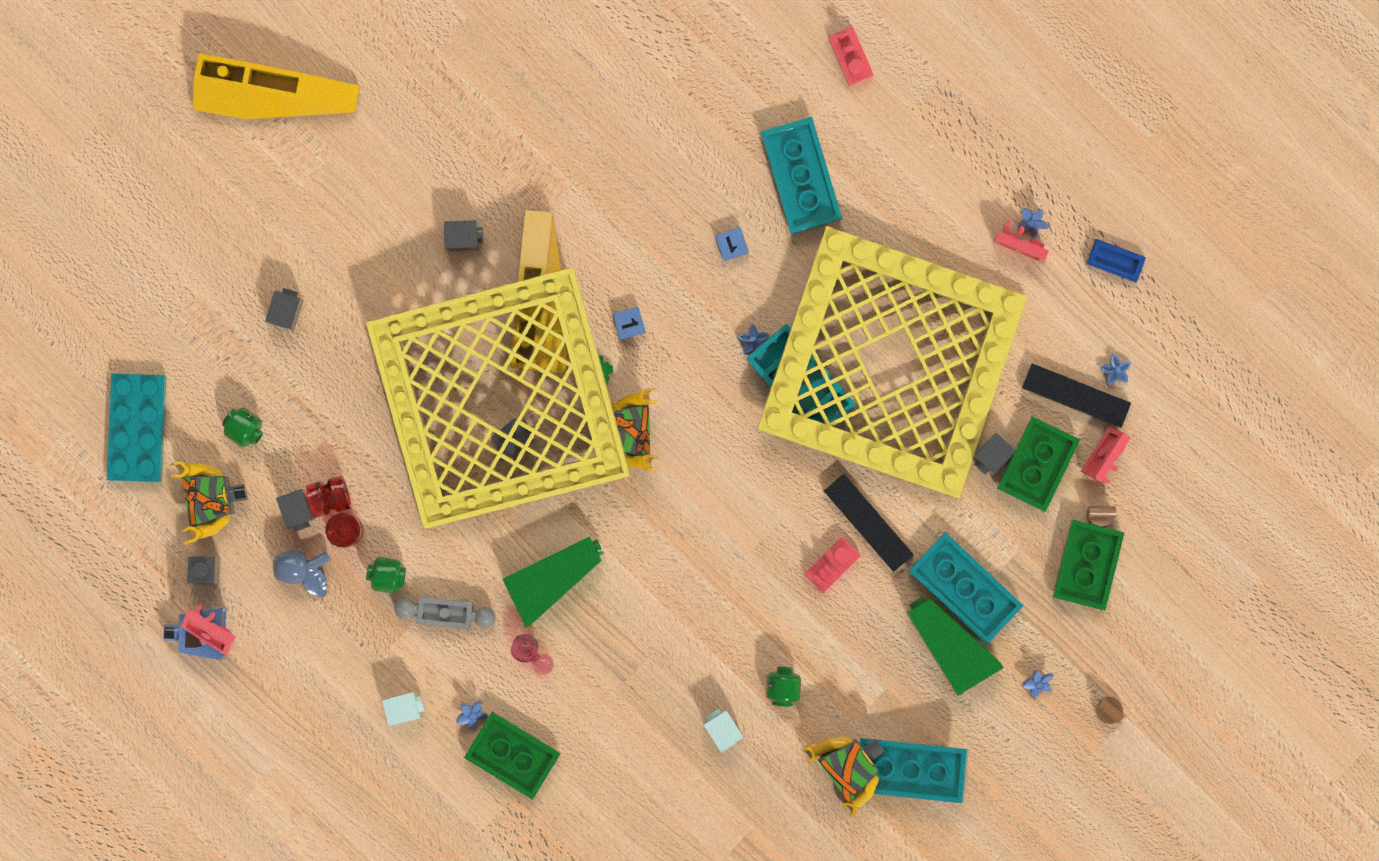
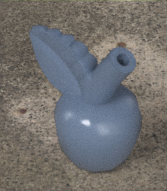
(293, 568)

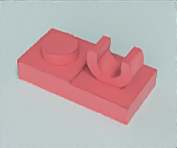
(850, 56)
(1032, 249)
(1104, 455)
(832, 564)
(210, 633)

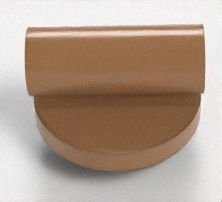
(1101, 513)
(1110, 710)

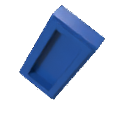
(1115, 260)

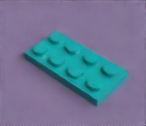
(801, 175)
(136, 427)
(965, 588)
(921, 771)

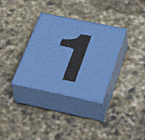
(732, 244)
(629, 323)

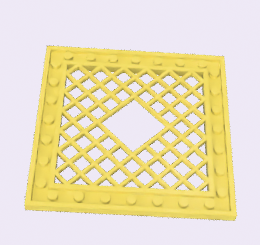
(791, 371)
(413, 436)

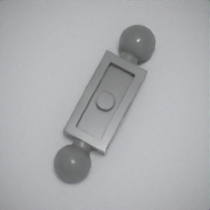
(444, 613)

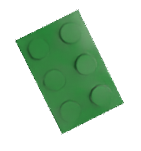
(1038, 464)
(1088, 564)
(512, 755)

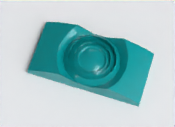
(766, 360)

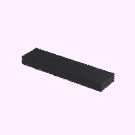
(1076, 395)
(868, 522)

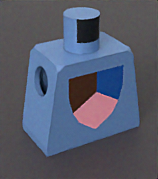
(189, 643)

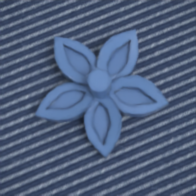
(1033, 221)
(752, 340)
(1115, 370)
(1038, 683)
(471, 714)

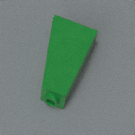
(548, 580)
(954, 650)

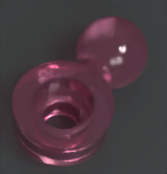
(542, 663)

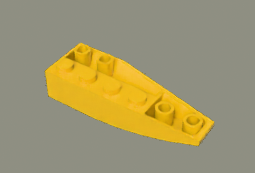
(265, 91)
(538, 258)

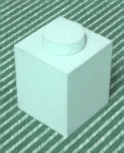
(403, 708)
(722, 729)

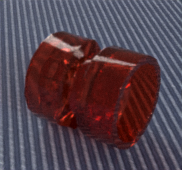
(328, 496)
(344, 530)

